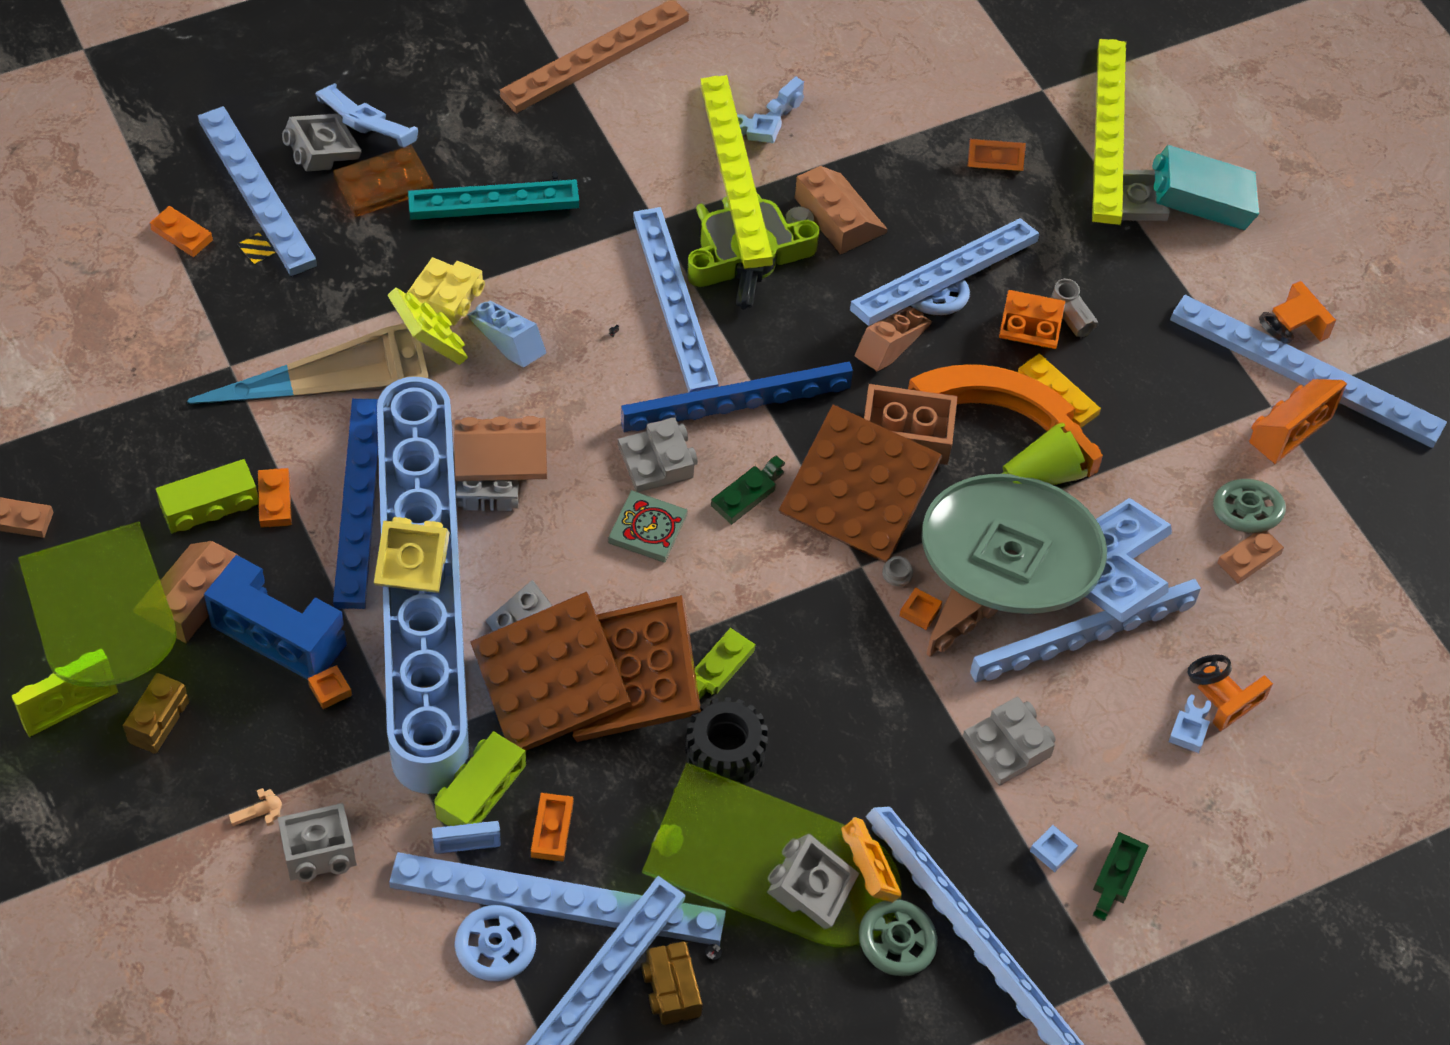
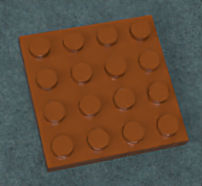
(860, 483)
(655, 665)
(550, 673)

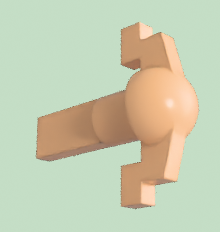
(270, 805)

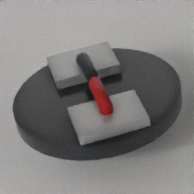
(713, 952)

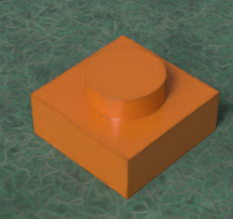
(920, 608)
(329, 687)

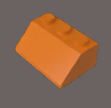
(1296, 418)

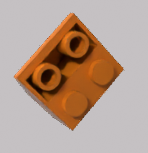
(1032, 319)

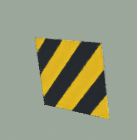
(256, 248)

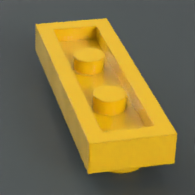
(1046, 373)

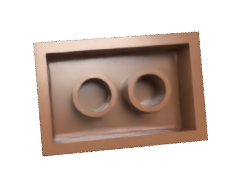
(914, 415)

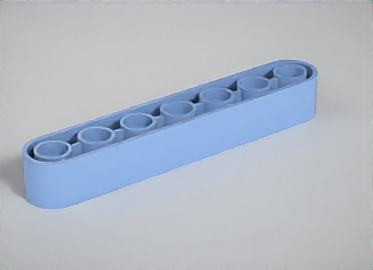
(420, 626)

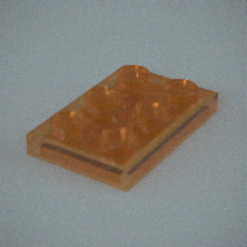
(382, 180)

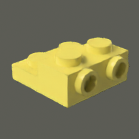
(448, 287)
(411, 555)

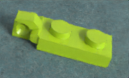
(722, 662)

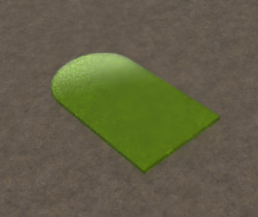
(100, 607)
(729, 838)

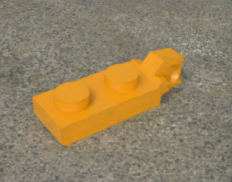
(871, 861)

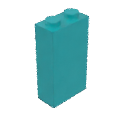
(1205, 187)

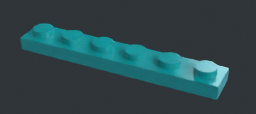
(493, 199)

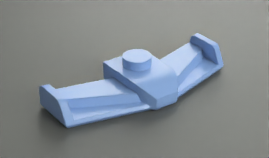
(365, 117)

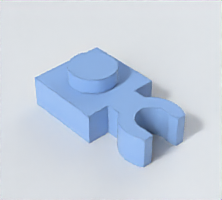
(788, 98)
(761, 127)
(1190, 726)

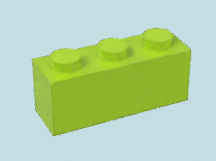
(207, 496)
(480, 782)

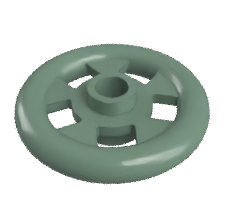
(1249, 505)
(877, 952)

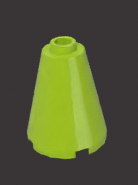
(1050, 458)

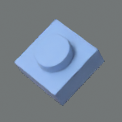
(1053, 848)

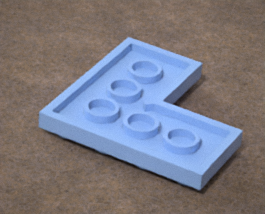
(1125, 583)

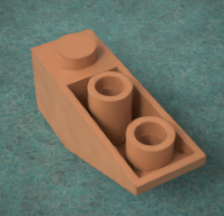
(891, 337)
(957, 618)

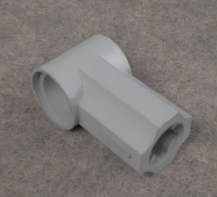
(1075, 310)

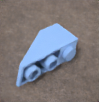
(509, 332)

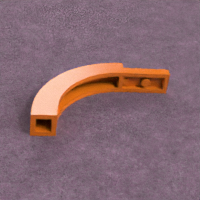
(1012, 391)

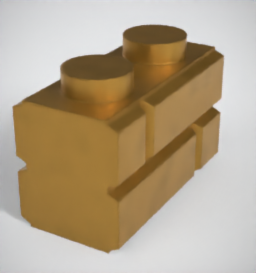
(156, 713)
(673, 983)

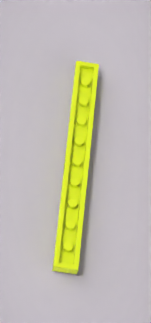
(1109, 132)
(736, 173)

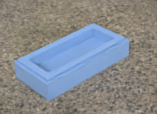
(466, 837)

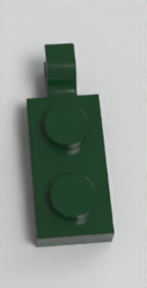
(748, 490)
(1118, 873)

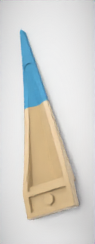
(356, 365)

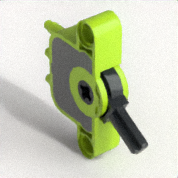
(721, 256)

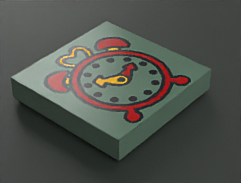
(648, 526)

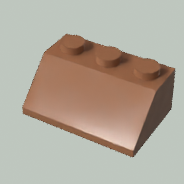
(837, 209)
(500, 449)
(189, 580)

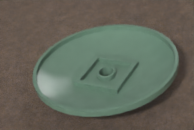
(988, 514)

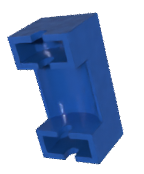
(293, 639)

